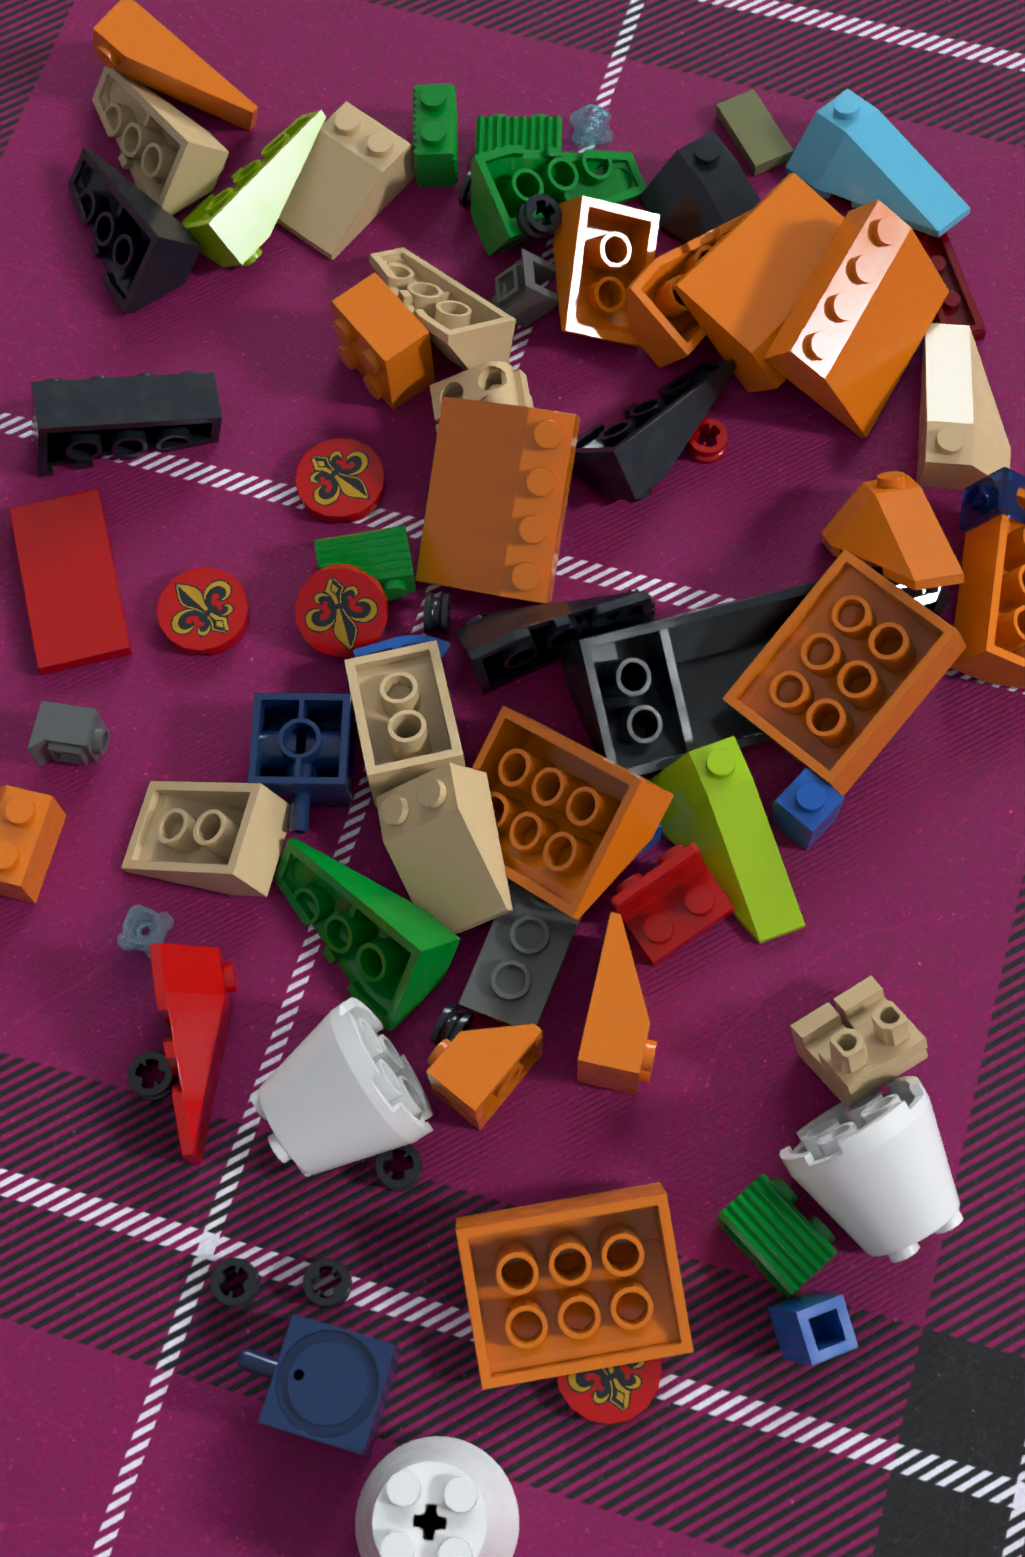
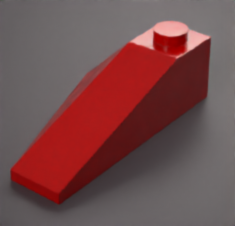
(196, 1001)

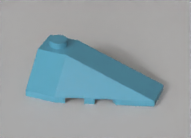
(864, 158)

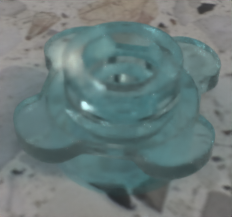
(591, 117)
(139, 918)

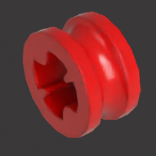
(705, 454)

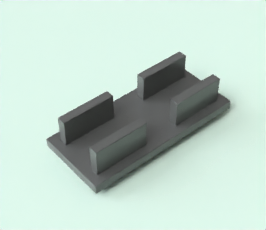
(519, 961)

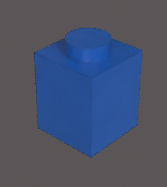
(806, 808)
(813, 1327)

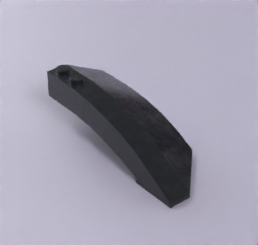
(661, 683)

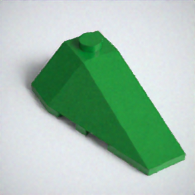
(511, 175)
(377, 937)

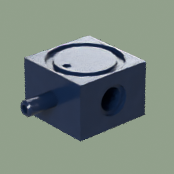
(304, 751)
(326, 1384)

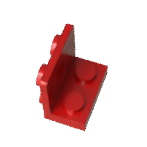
(671, 902)

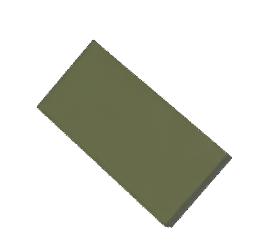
(754, 132)

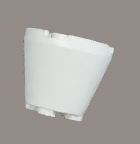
(342, 1095)
(879, 1169)
(441, 1472)

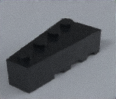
(121, 417)

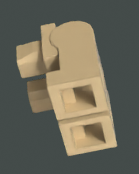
(486, 382)
(859, 1042)

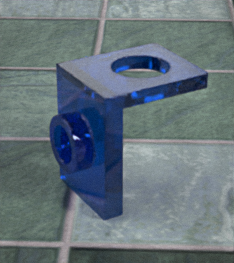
(990, 498)

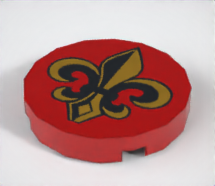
(340, 480)
(341, 610)
(203, 611)
(612, 1393)

